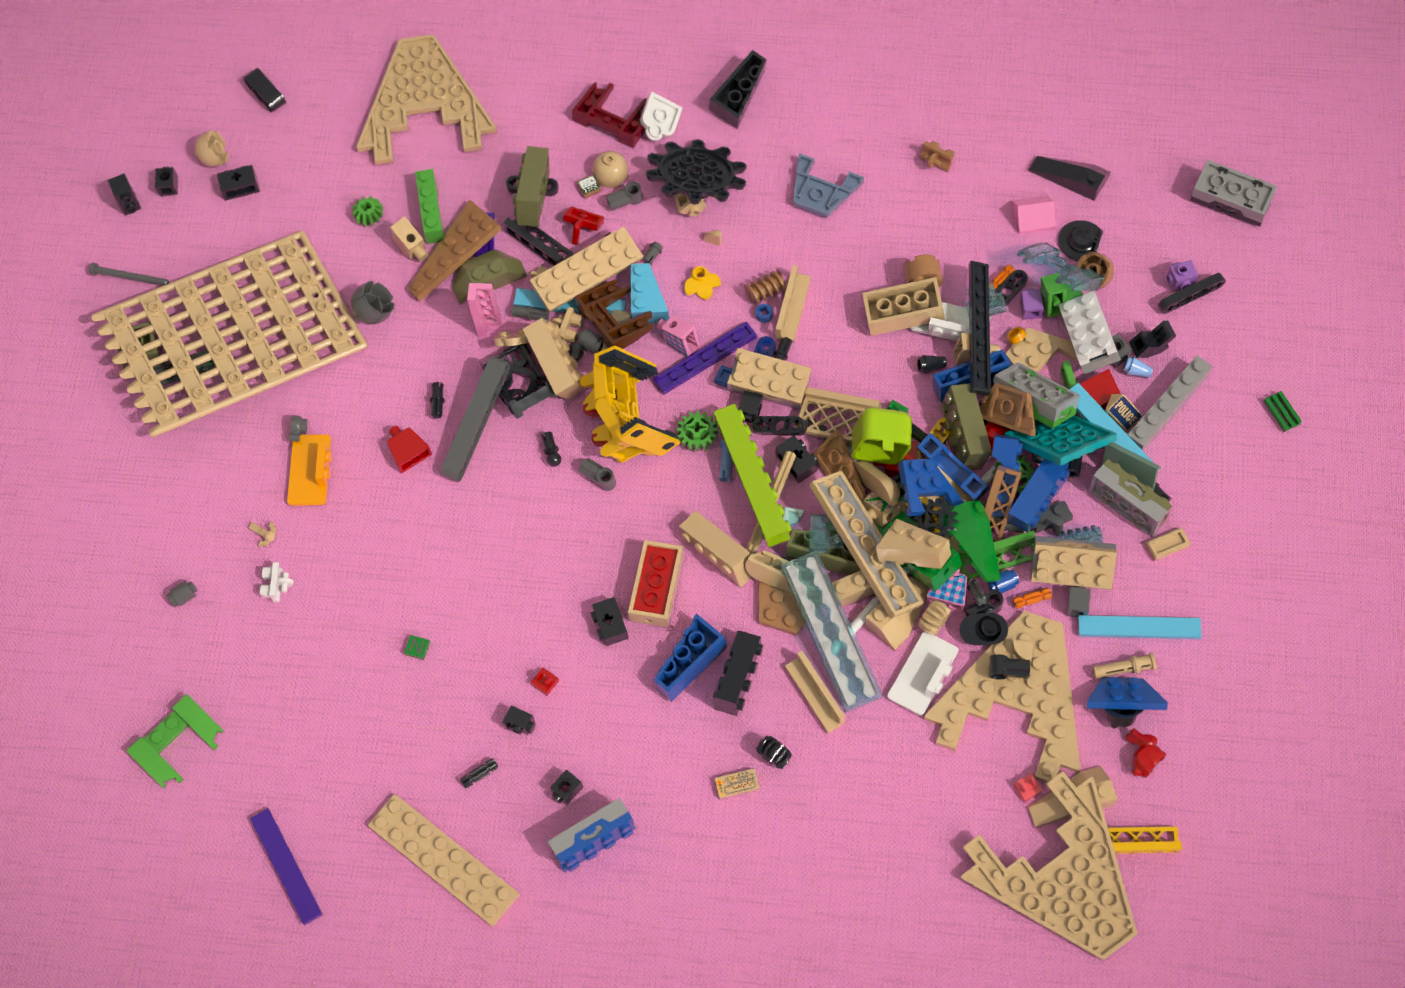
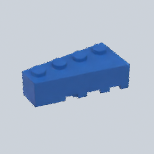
(1038, 494)
(689, 658)

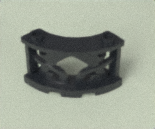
(534, 393)

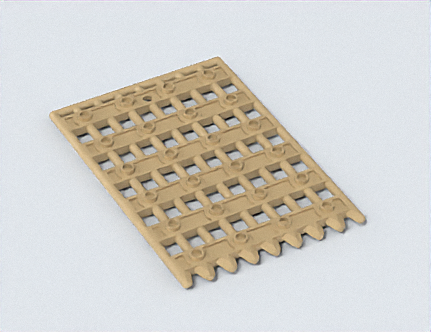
(218, 351)

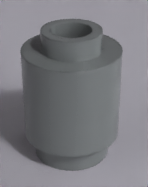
(590, 341)
(182, 593)

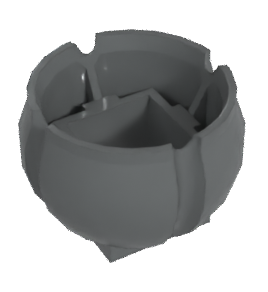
(372, 303)

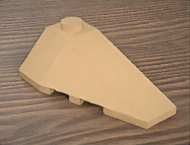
(898, 629)
(1051, 810)

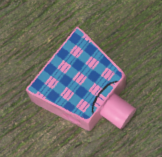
(680, 335)
(951, 592)

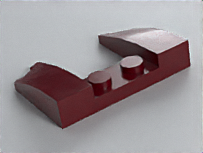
(590, 112)

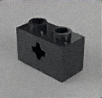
(238, 182)
(124, 194)
(802, 467)
(612, 632)

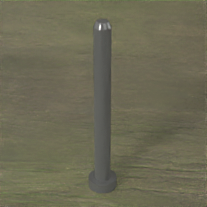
(95, 269)

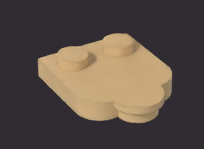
(507, 339)

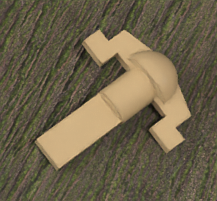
(268, 535)

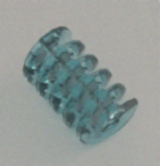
(1087, 534)

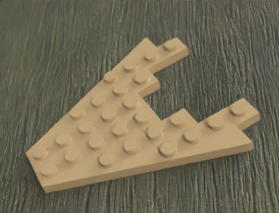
(418, 82)
(1042, 696)
(1076, 892)

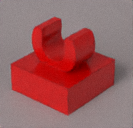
(544, 681)

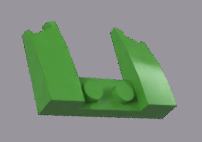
(185, 714)

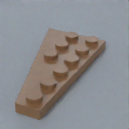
(463, 239)

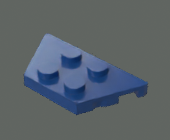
(1126, 694)

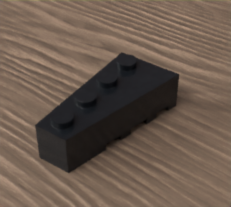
(737, 91)
(737, 673)

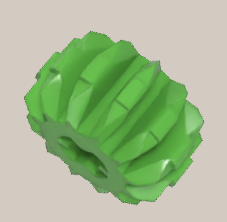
(367, 211)

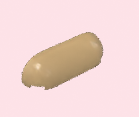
(878, 482)
(767, 569)

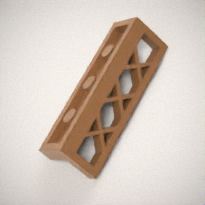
(993, 498)

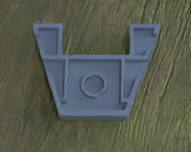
(820, 195)

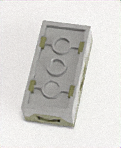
(1130, 497)

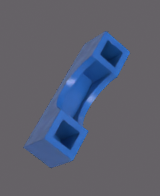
(1006, 451)
(953, 467)

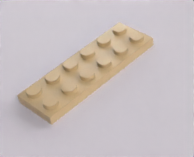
(586, 269)

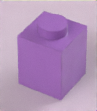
(1031, 304)

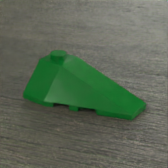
(976, 539)

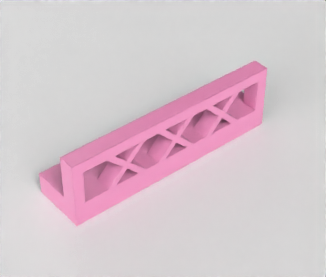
(478, 307)

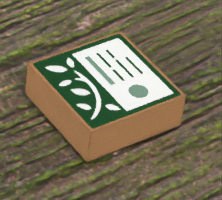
(589, 186)

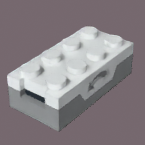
(1089, 332)

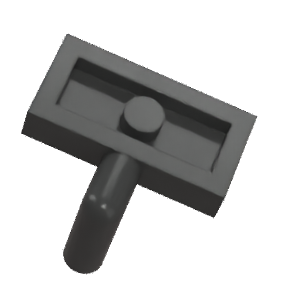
(1054, 518)

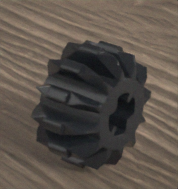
(774, 752)

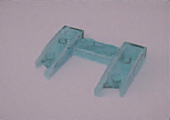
(1072, 275)

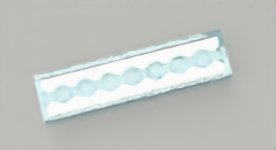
(831, 631)

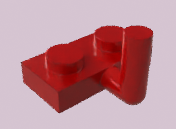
(582, 218)

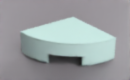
(792, 515)

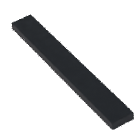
(979, 328)

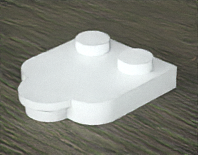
(659, 117)

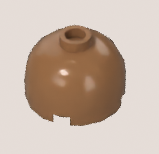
(1100, 264)

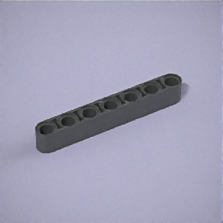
(475, 419)

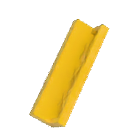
(1145, 847)

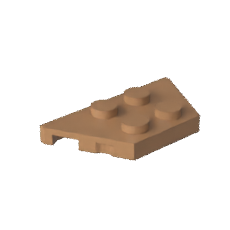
(1009, 408)

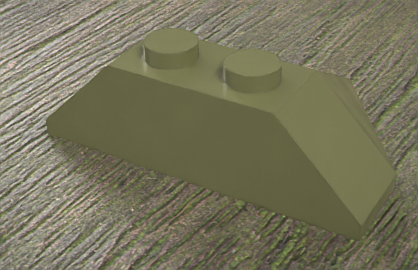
(488, 268)

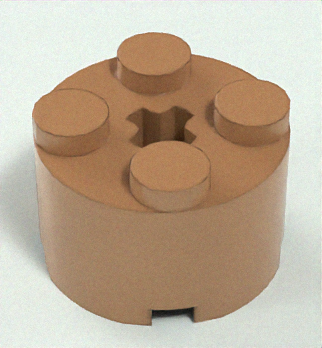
(922, 268)

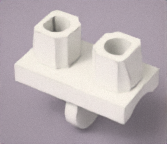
(277, 584)

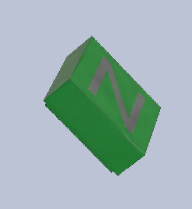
(417, 647)

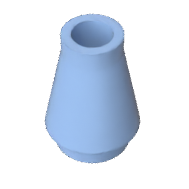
(1136, 367)

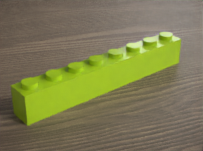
(752, 475)

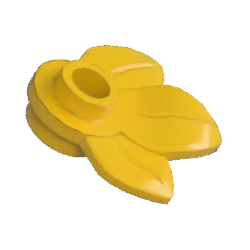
(702, 285)

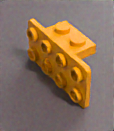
(309, 470)

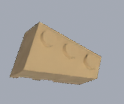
(913, 545)

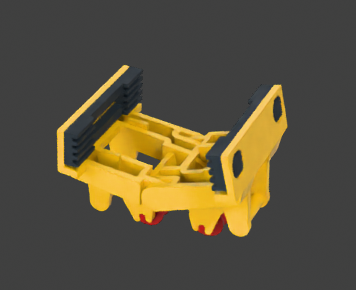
(622, 425)

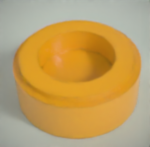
(1016, 335)

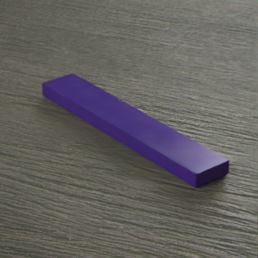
(704, 358)
(286, 866)

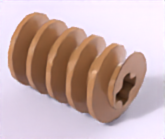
(765, 286)

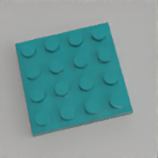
(1065, 441)

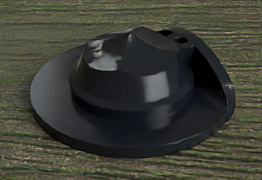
(1079, 239)

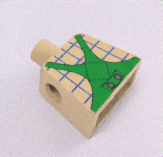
(881, 511)

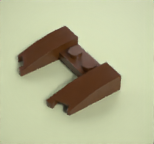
(593, 306)

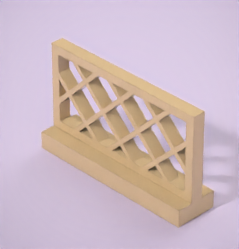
(837, 401)

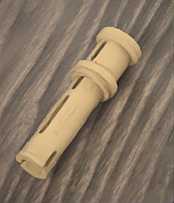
(1134, 665)

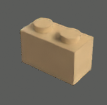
(852, 588)

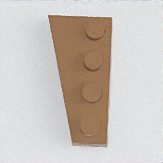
(835, 457)

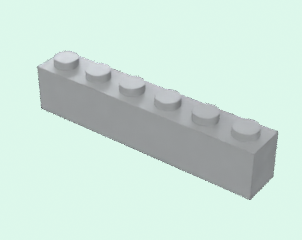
(1170, 402)

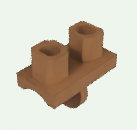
(935, 156)

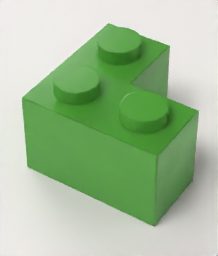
(1055, 294)

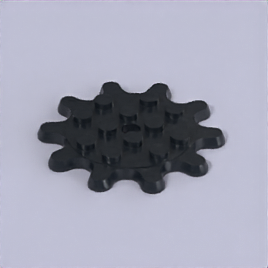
(696, 171)

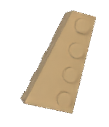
(717, 547)

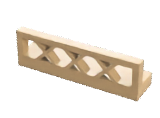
(792, 305)
(815, 693)

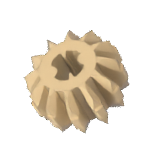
(934, 617)

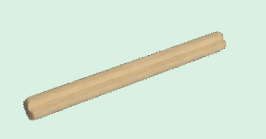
(778, 484)

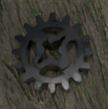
(942, 514)

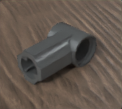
(624, 197)
(597, 473)

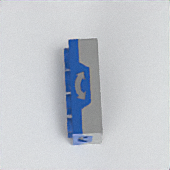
(592, 835)

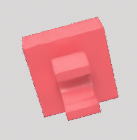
(1027, 787)

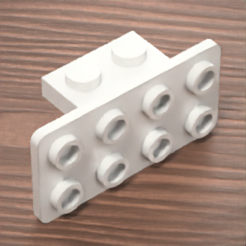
(955, 323)
(923, 673)

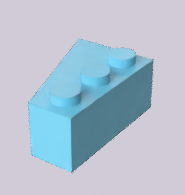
(646, 294)

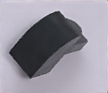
(1153, 342)

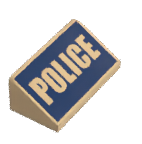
(1123, 411)

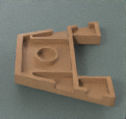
(779, 610)

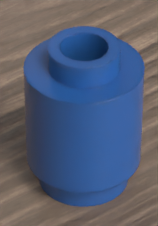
(1008, 581)

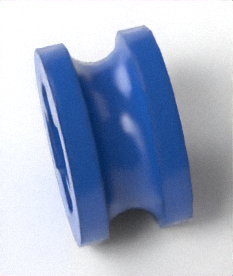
(764, 307)

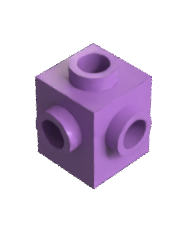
(1182, 275)

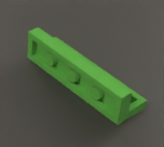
(1005, 546)

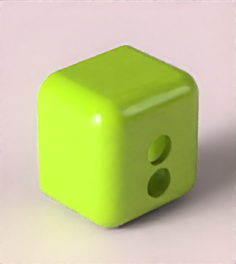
(882, 436)

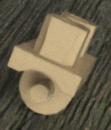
(565, 324)

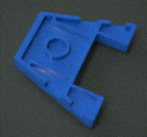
(924, 479)

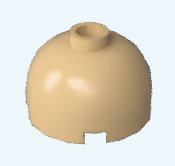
(210, 149)
(610, 169)

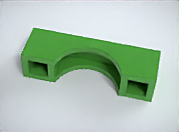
(429, 206)

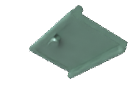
(1132, 463)

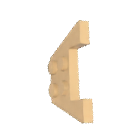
(1038, 349)

